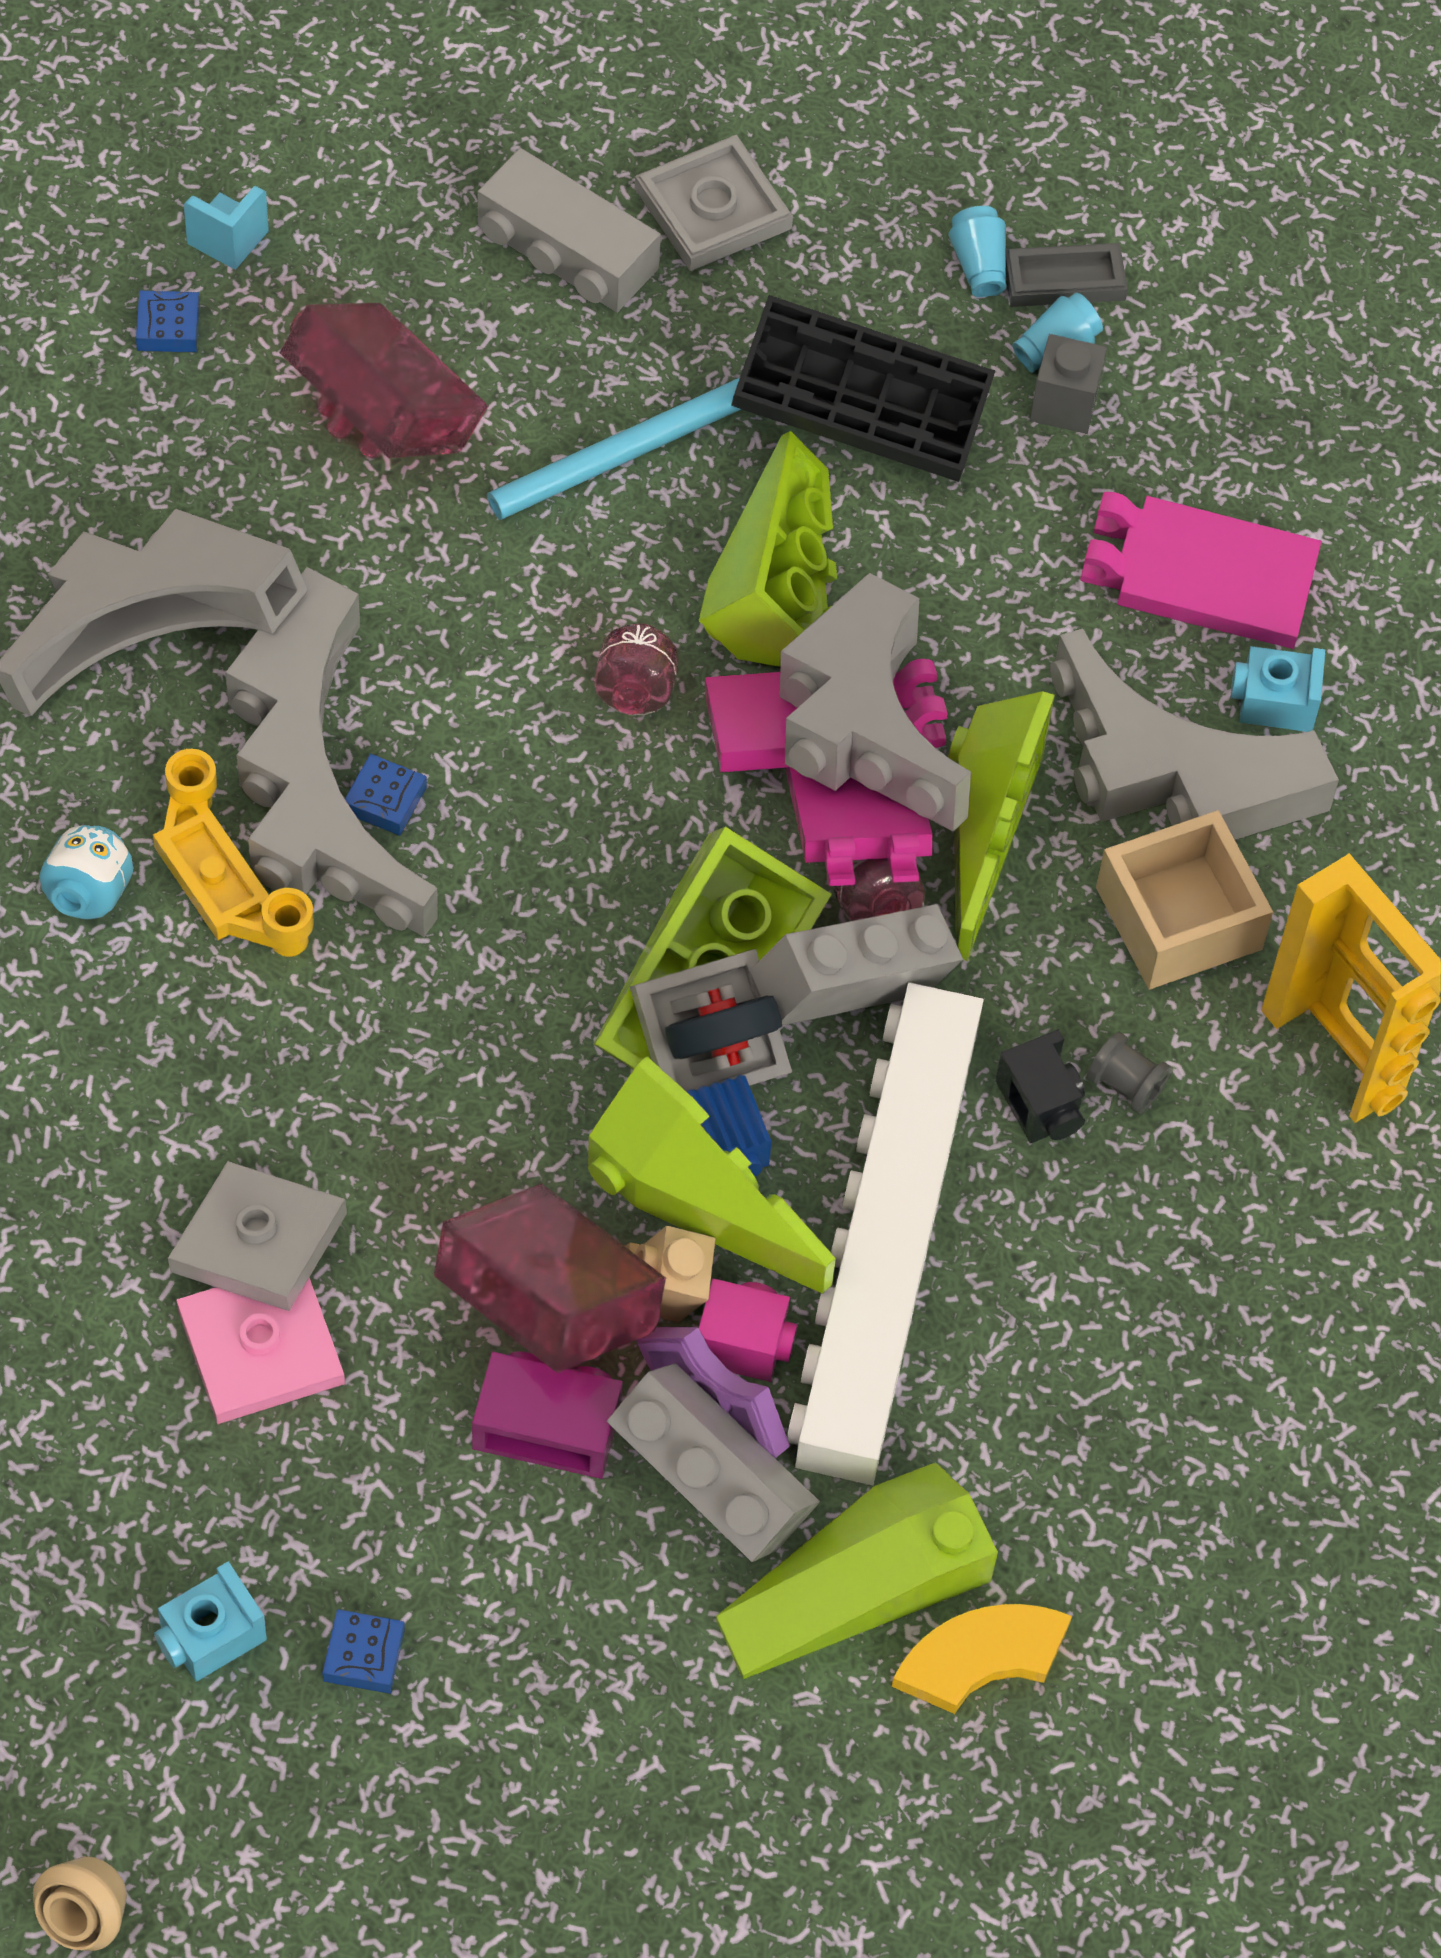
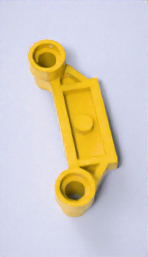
(215, 871)

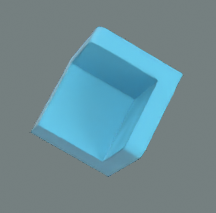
(226, 227)

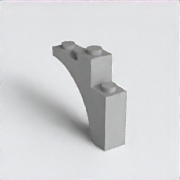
(117, 596)
(849, 710)
(1149, 757)

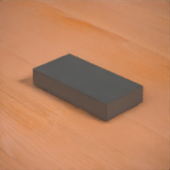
(1046, 273)

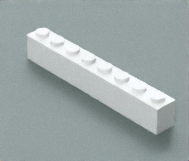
(888, 1234)

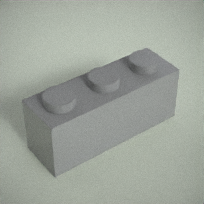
(568, 230)
(856, 963)
(713, 1461)

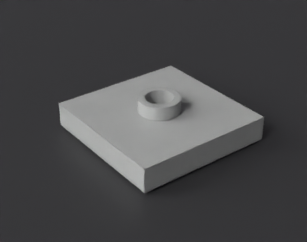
(713, 202)
(257, 1235)

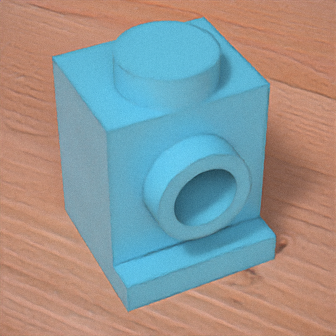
(1279, 688)
(208, 1648)

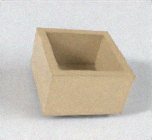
(1183, 899)

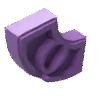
(744, 1401)

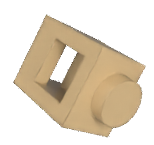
(687, 1265)

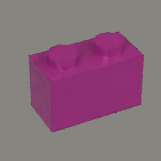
(546, 1415)

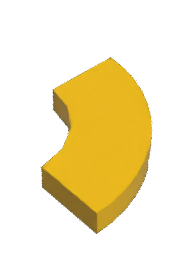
(982, 1648)

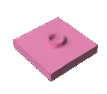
(257, 1352)

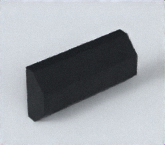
(863, 388)

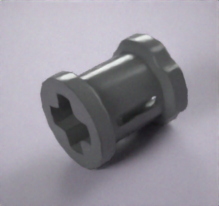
(1129, 1072)

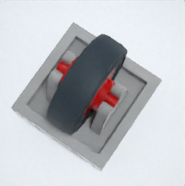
(712, 1024)

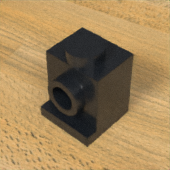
(1041, 1088)

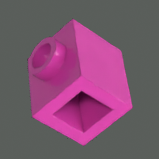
(748, 1327)

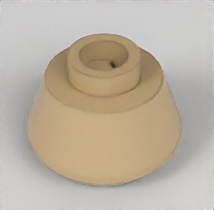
(80, 1903)

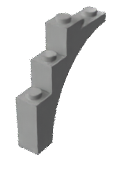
(284, 766)

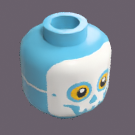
(86, 872)

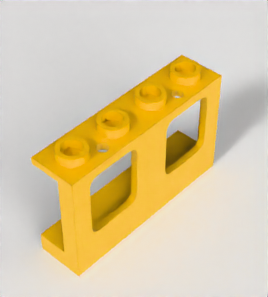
(1326, 951)

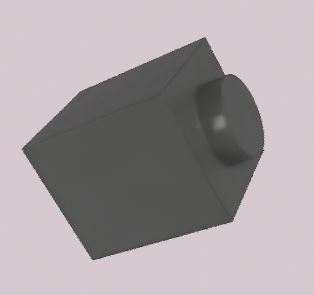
(1068, 383)

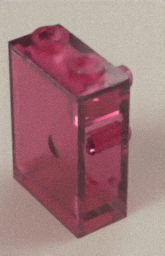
(381, 381)
(549, 1277)

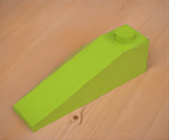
(723, 906)
(872, 1564)

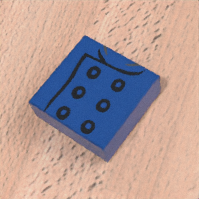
(167, 321)
(386, 794)
(363, 1651)

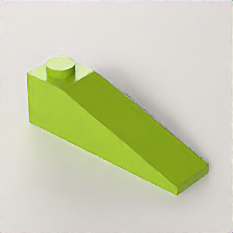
(774, 563)
(1004, 757)
(670, 1167)

